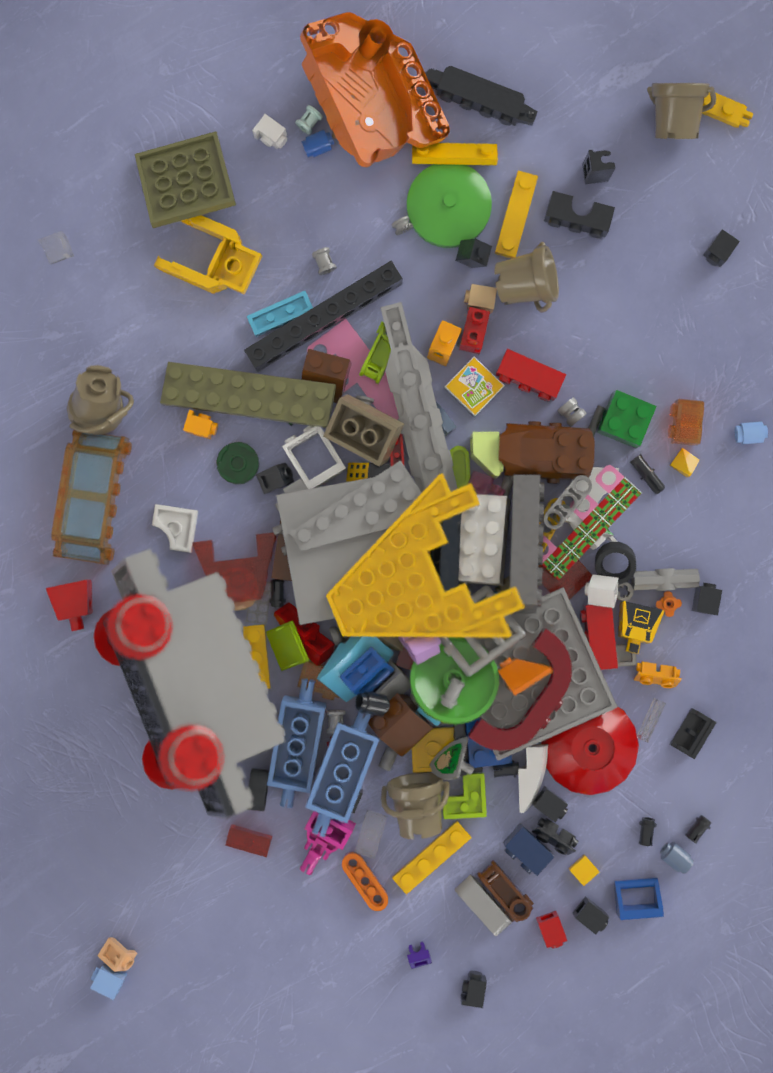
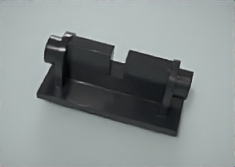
(547, 834)

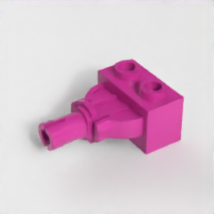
(336, 838)

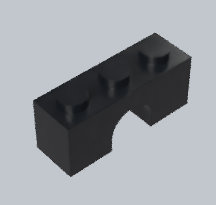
(561, 214)

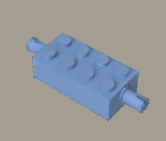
(296, 758)
(342, 773)

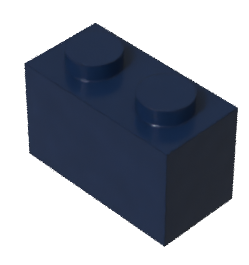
(528, 850)

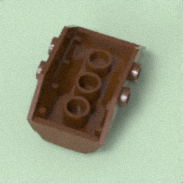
(547, 451)

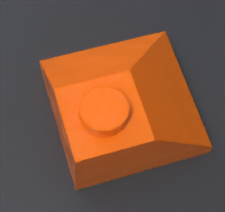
(521, 674)

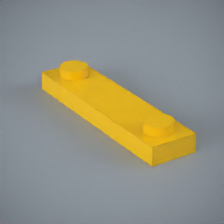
(456, 154)
(516, 214)

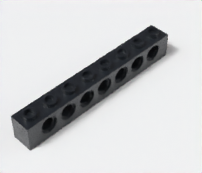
(324, 316)

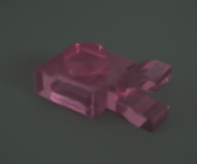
(484, 484)

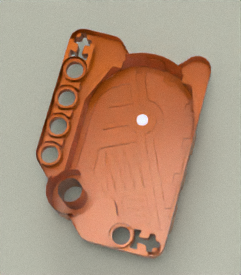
(366, 63)

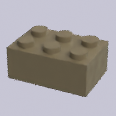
(363, 430)

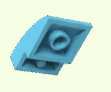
(344, 657)

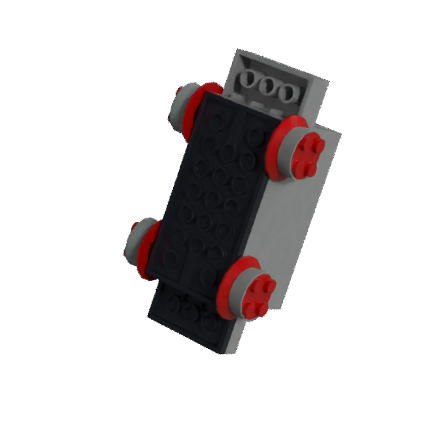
(189, 682)

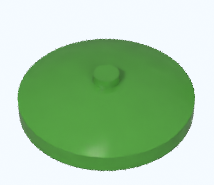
(449, 204)
(434, 676)

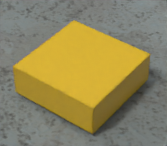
(584, 870)

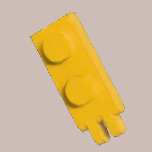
(728, 111)

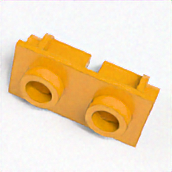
(667, 676)

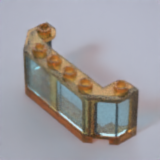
(88, 497)

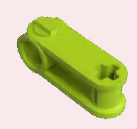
(377, 359)

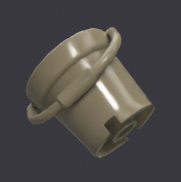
(679, 108)
(529, 278)
(97, 402)
(416, 803)

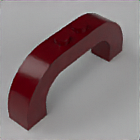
(538, 714)

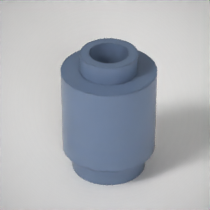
(676, 857)

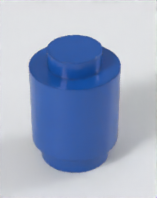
(318, 143)

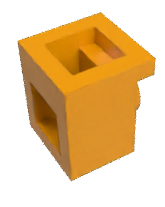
(200, 425)

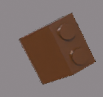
(327, 369)
(401, 725)

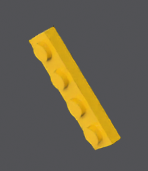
(431, 857)

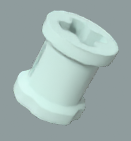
(309, 119)

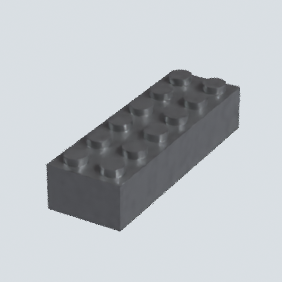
(526, 537)

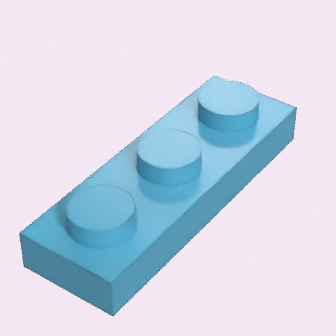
(279, 313)

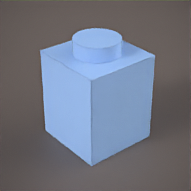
(107, 981)

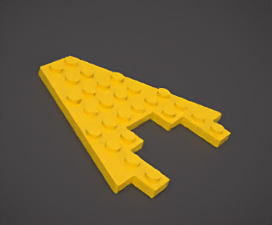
(397, 587)

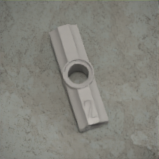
(665, 579)

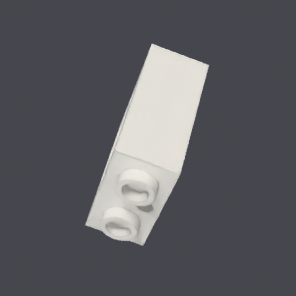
(325, 476)

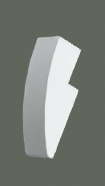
(532, 775)

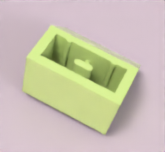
(485, 452)

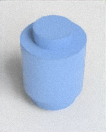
(750, 432)

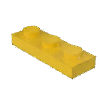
(257, 638)

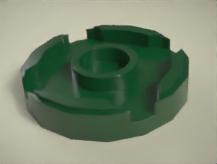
(237, 463)

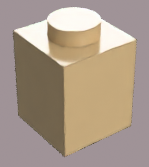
(481, 297)

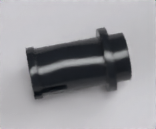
(277, 593)
(509, 769)
(698, 828)
(647, 831)

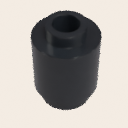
(372, 703)

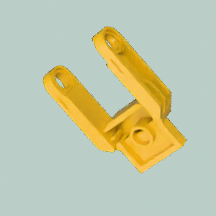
(231, 264)

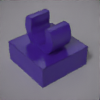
(419, 958)

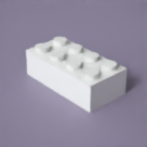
(484, 541)

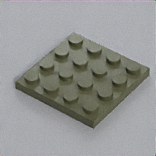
(184, 179)

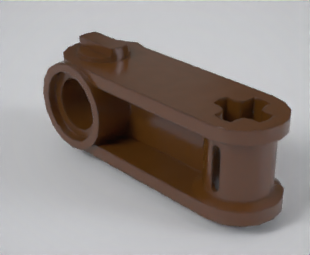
(505, 892)

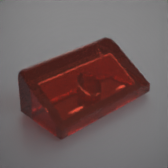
(248, 840)

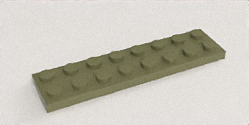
(248, 394)

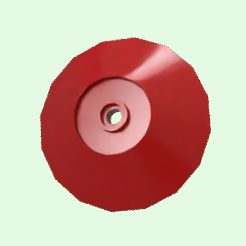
(599, 770)

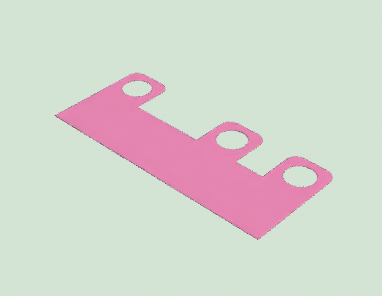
(347, 344)

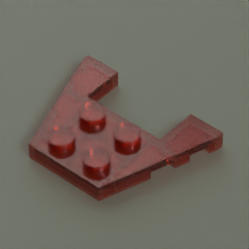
(244, 576)

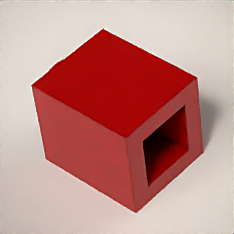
(551, 930)

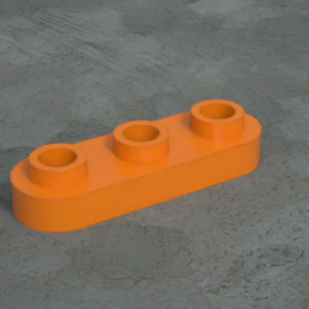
(368, 890)

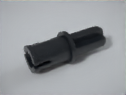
(647, 474)

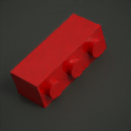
(530, 375)
(600, 634)

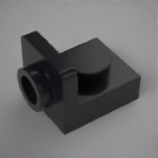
(275, 477)

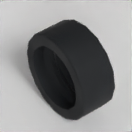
(616, 547)
(258, 788)

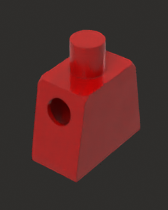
(72, 602)

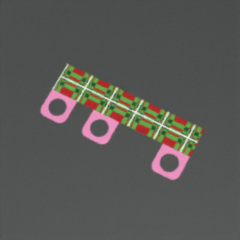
(594, 524)

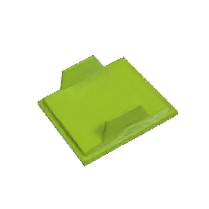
(287, 646)

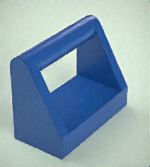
(364, 669)
(638, 911)

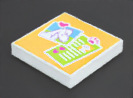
(474, 386)

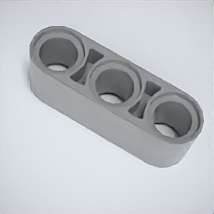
(572, 492)
(483, 905)

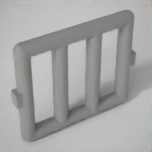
(485, 658)

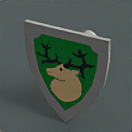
(450, 762)

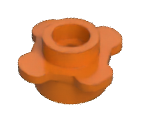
(662, 603)

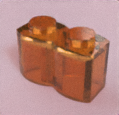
(686, 422)

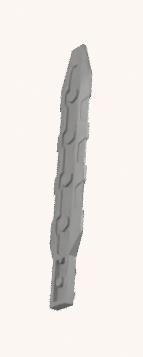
(415, 403)

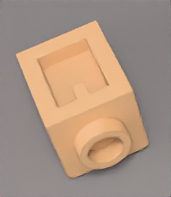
(116, 955)

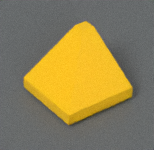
(684, 462)

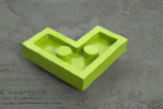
(471, 803)

